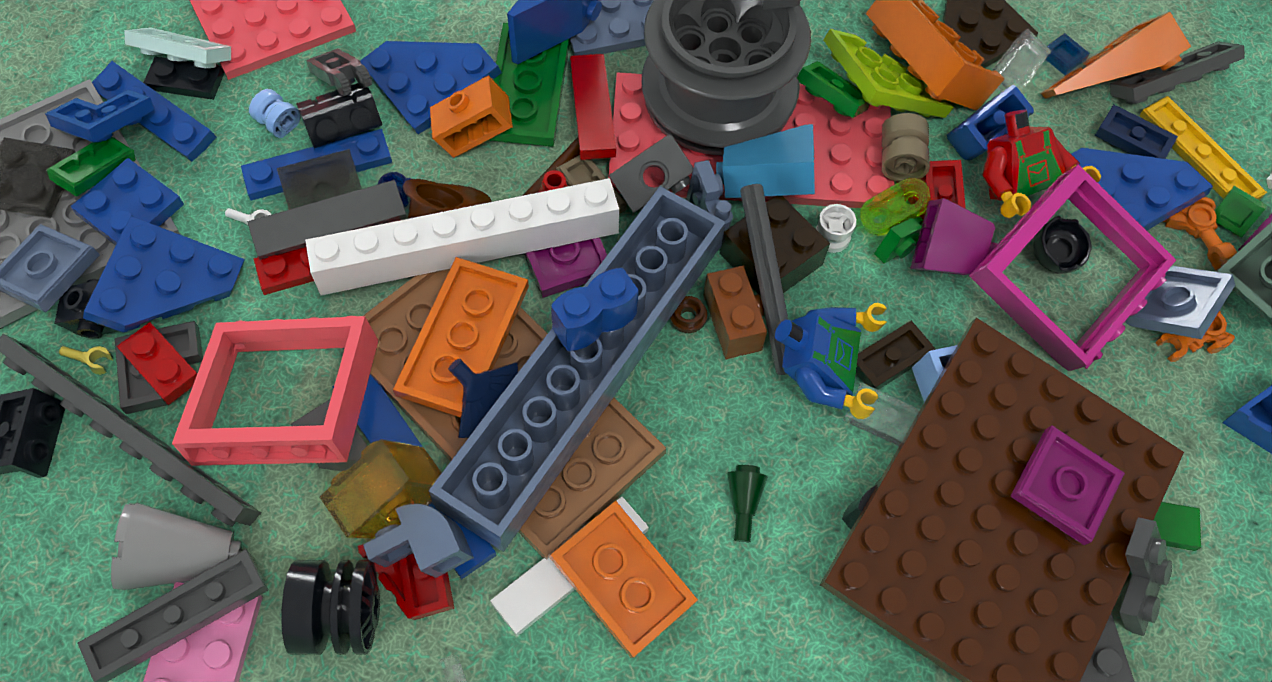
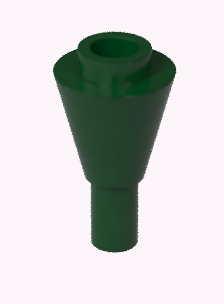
(746, 491)

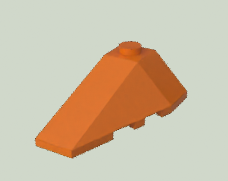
(1140, 49)

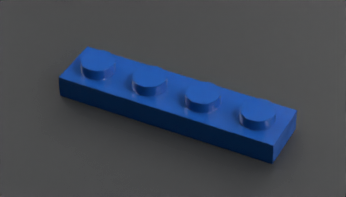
(166, 121)
(366, 149)

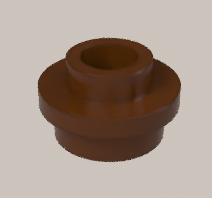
(692, 305)

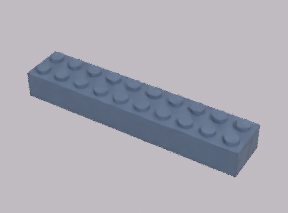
(562, 392)

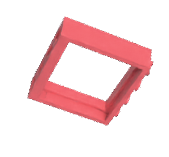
(283, 444)

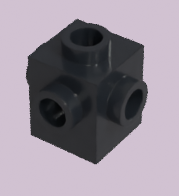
(71, 310)

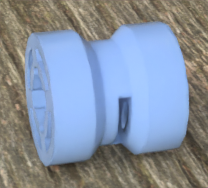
(270, 109)

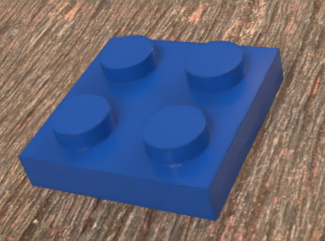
(124, 194)

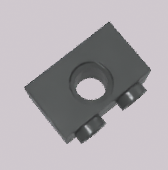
(664, 155)

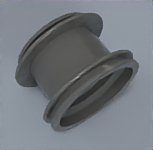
(722, 70)

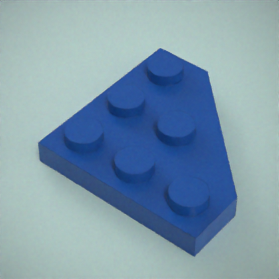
(426, 73)
(1145, 185)
(158, 276)

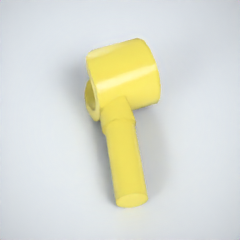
(87, 357)

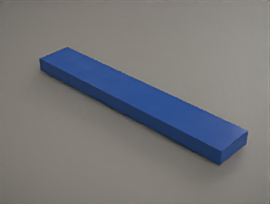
(382, 420)

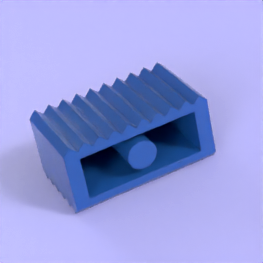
(987, 123)

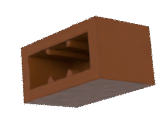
(735, 312)

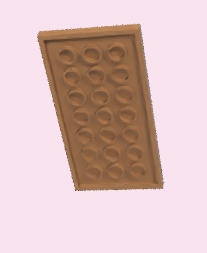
(598, 472)

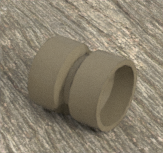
(905, 147)

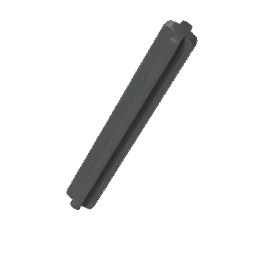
(765, 266)

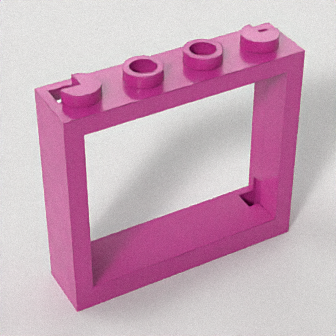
(1114, 223)

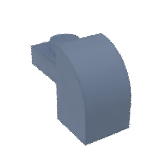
(426, 533)

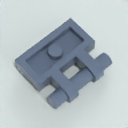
(705, 192)

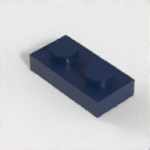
(1135, 134)

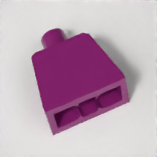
(952, 239)

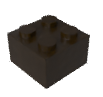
(796, 244)

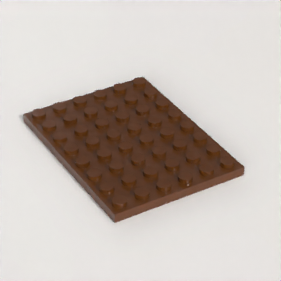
(964, 564)

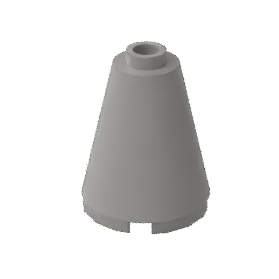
(165, 548)

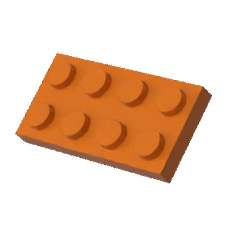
(463, 324)

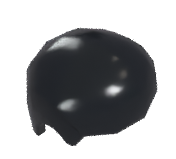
(1065, 241)

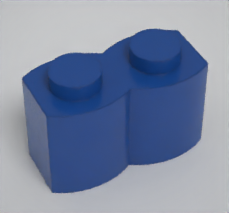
(588, 311)

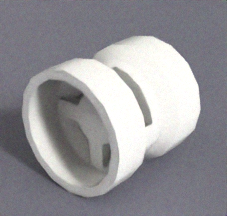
(836, 226)

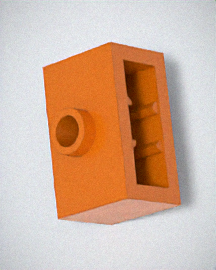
(470, 116)

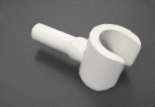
(242, 217)

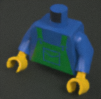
(824, 355)

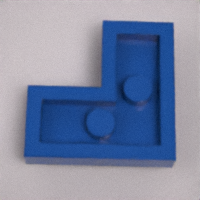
(99, 121)

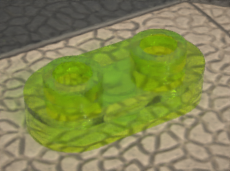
(894, 206)

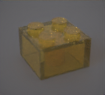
(377, 484)

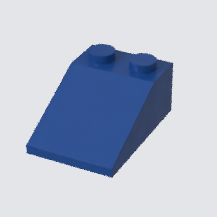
(545, 23)

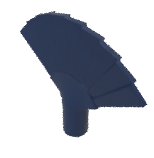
(480, 392)

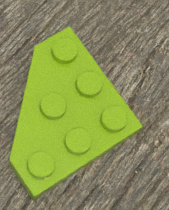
(882, 79)

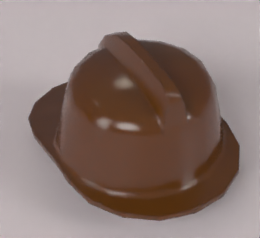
(434, 197)

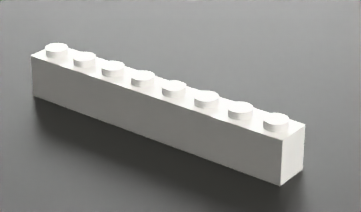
(470, 233)

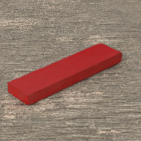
(592, 107)

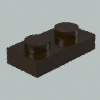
(892, 356)

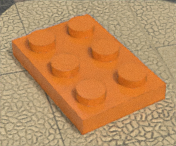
(623, 579)

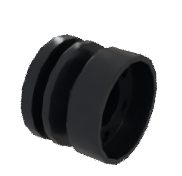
(322, 606)

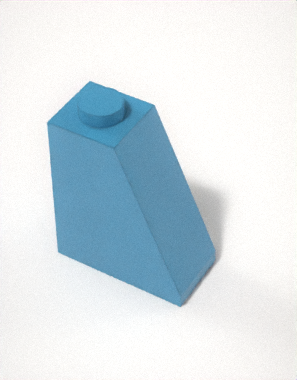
(776, 161)

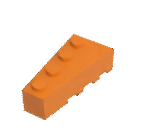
(934, 52)

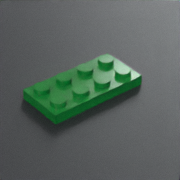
(533, 92)

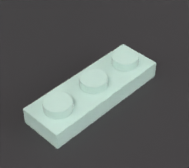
(178, 46)

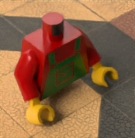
(1025, 163)

